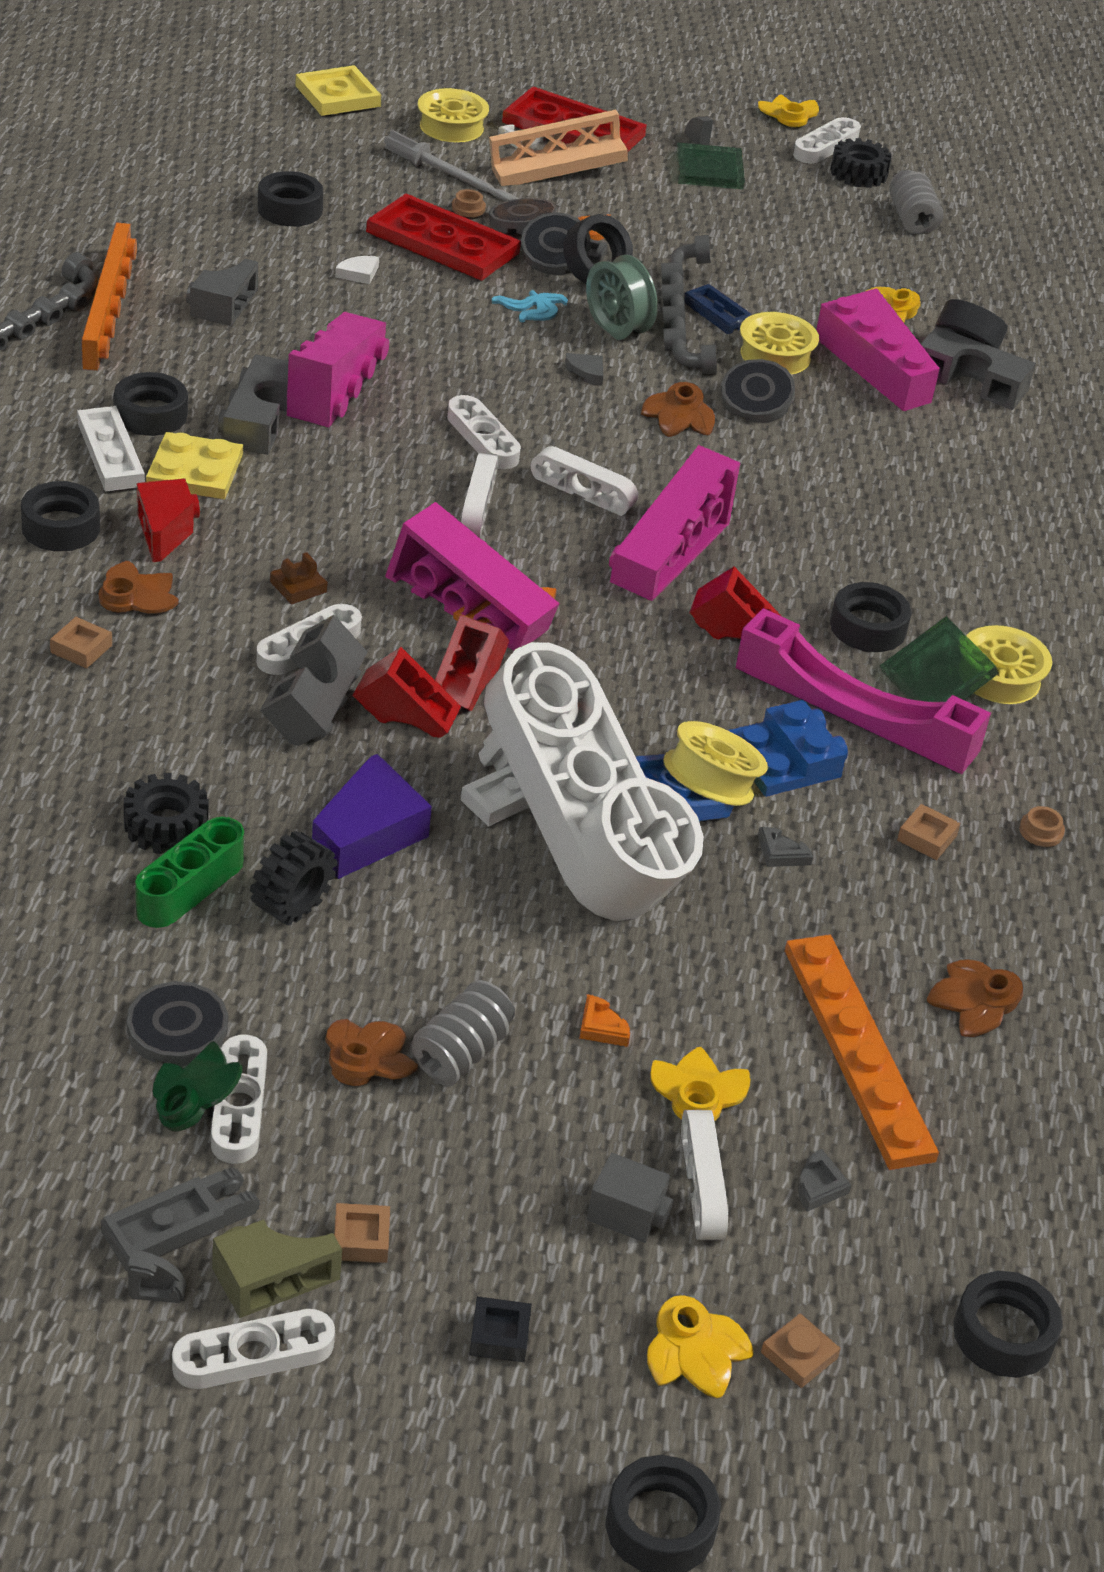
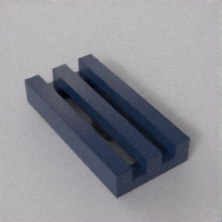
(715, 311)

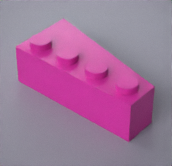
(878, 347)
(334, 367)
(677, 524)
(465, 571)

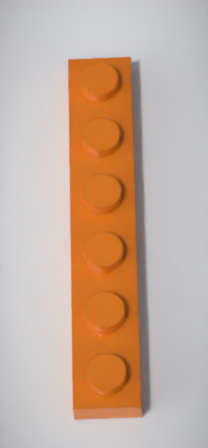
(108, 296)
(861, 1053)

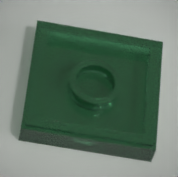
(710, 165)
(939, 665)

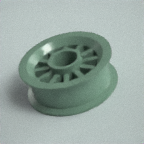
(621, 296)

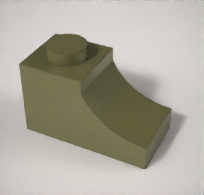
(270, 1267)

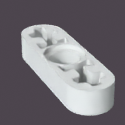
(821, 142)
(483, 420)
(618, 491)
(479, 492)
(285, 640)
(248, 1115)
(705, 1169)
(264, 1330)

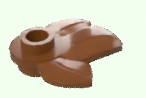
(679, 409)
(129, 590)
(977, 994)
(367, 1052)

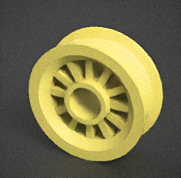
(452, 114)
(779, 339)
(1019, 660)
(715, 763)

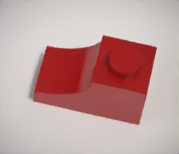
(727, 605)
(471, 660)
(406, 693)

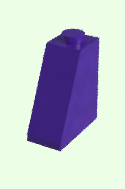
(371, 817)

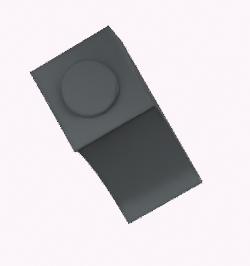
(223, 293)

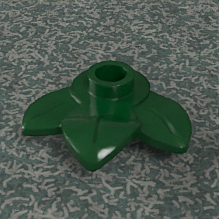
(190, 1090)

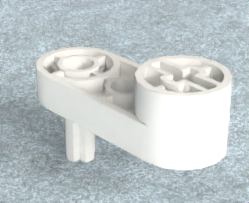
(618, 835)

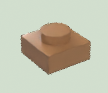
(81, 642)
(928, 831)
(363, 1232)
(800, 1350)

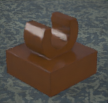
(298, 580)

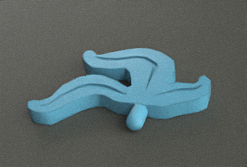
(544, 302)

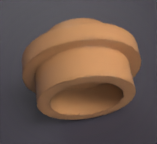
(468, 203)
(1042, 827)

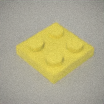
(338, 90)
(203, 462)

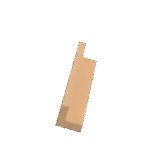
(559, 159)

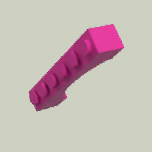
(940, 731)

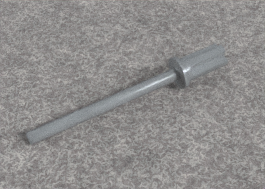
(420, 153)

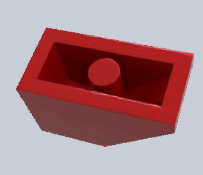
(166, 514)

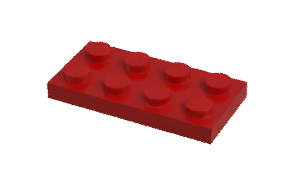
(543, 107)
(443, 236)

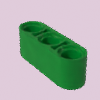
(189, 872)

